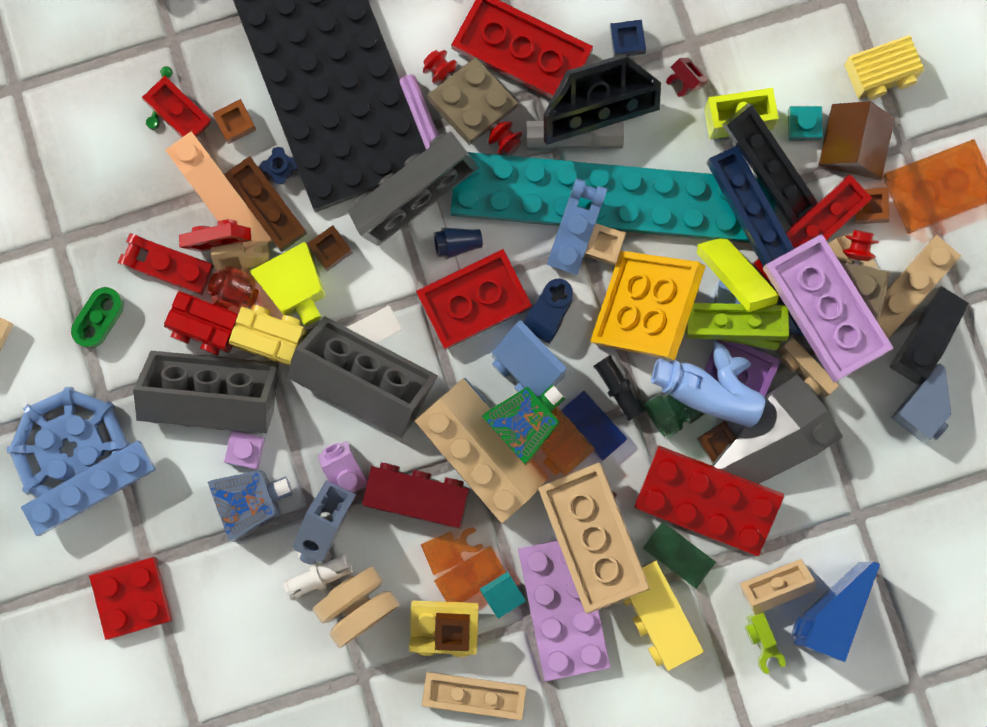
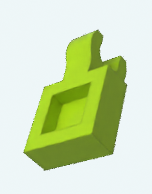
(760, 633)

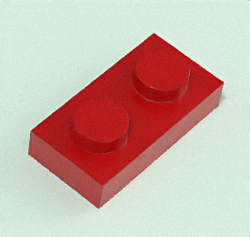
(176, 108)
(205, 237)

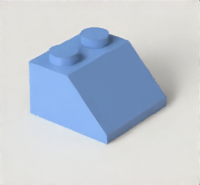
(527, 360)

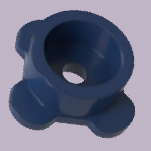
(281, 174)

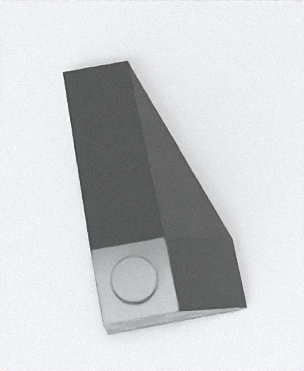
(788, 433)

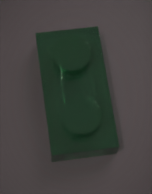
(678, 555)

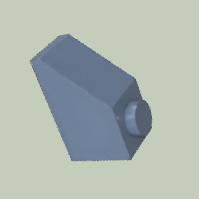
(926, 407)

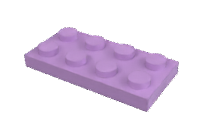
(827, 308)
(564, 634)

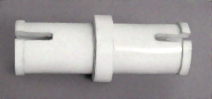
(318, 577)

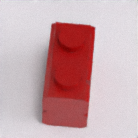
(201, 322)

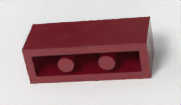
(416, 495)

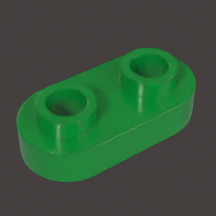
(95, 316)

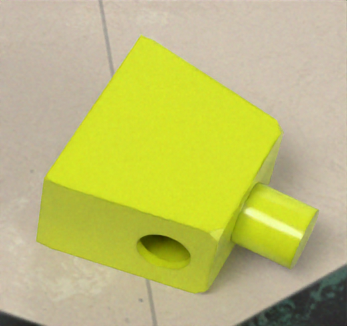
(292, 283)

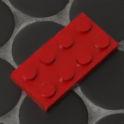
(519, 45)
(709, 500)

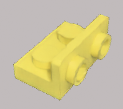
(423, 626)

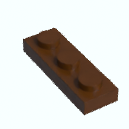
(265, 204)

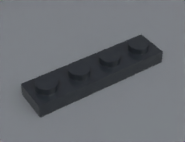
(770, 163)

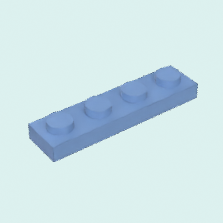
(88, 488)

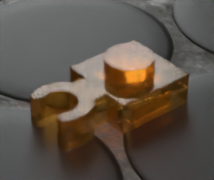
(446, 552)

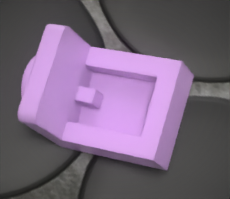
(341, 467)

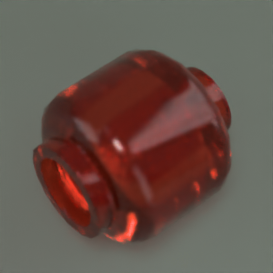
(232, 289)

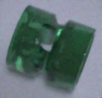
(670, 414)

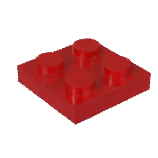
(130, 598)

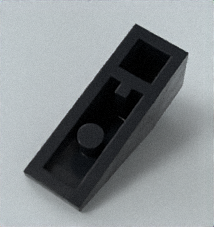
(930, 336)

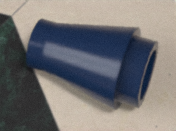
(454, 241)

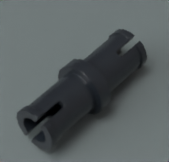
(619, 387)

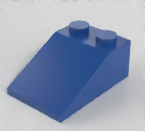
(834, 618)

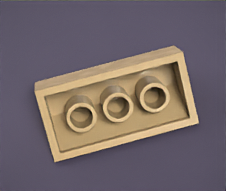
(478, 452)

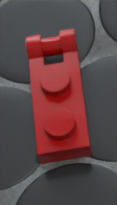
(167, 264)

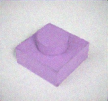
(244, 450)

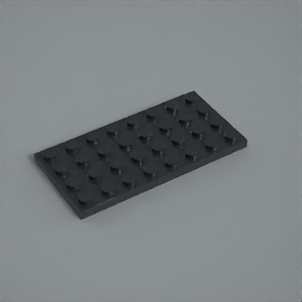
(332, 93)

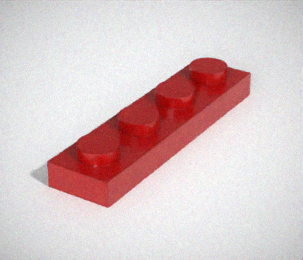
(826, 215)

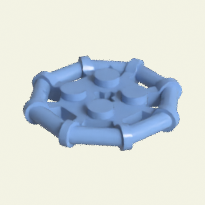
(55, 432)

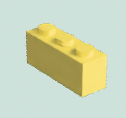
(663, 621)

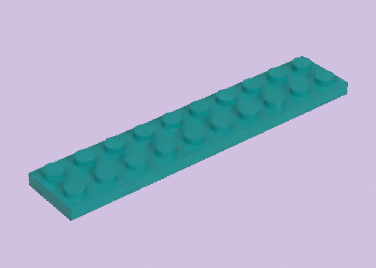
(634, 200)

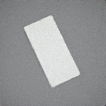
(377, 325)

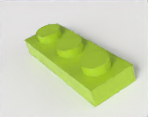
(736, 323)

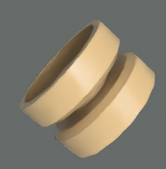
(353, 603)

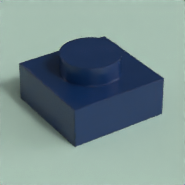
(628, 38)

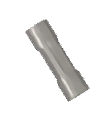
(602, 138)

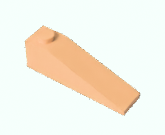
(214, 187)

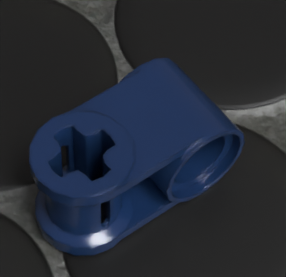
(546, 315)

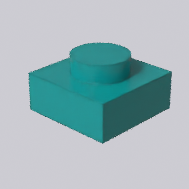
(805, 123)

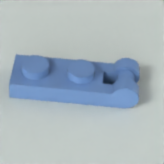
(576, 228)

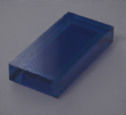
(594, 425)

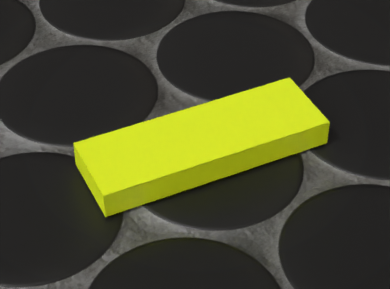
(737, 274)

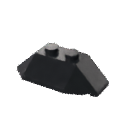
(600, 97)

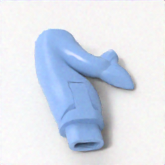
(697, 389)

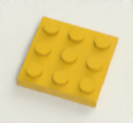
(648, 304)

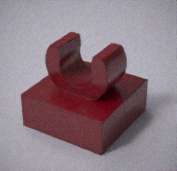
(689, 74)

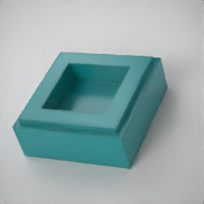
(502, 595)

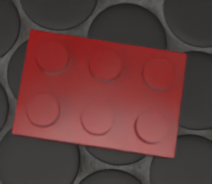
(474, 299)

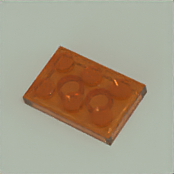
(939, 186)

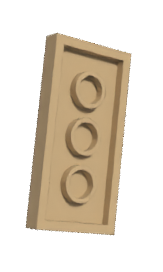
(593, 538)

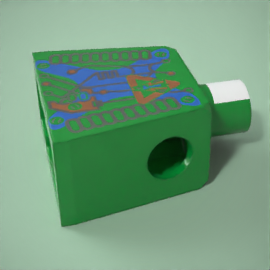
(525, 420)

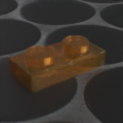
(470, 576)

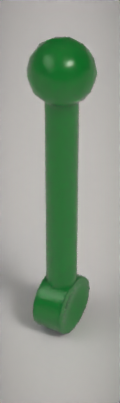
(152, 122)

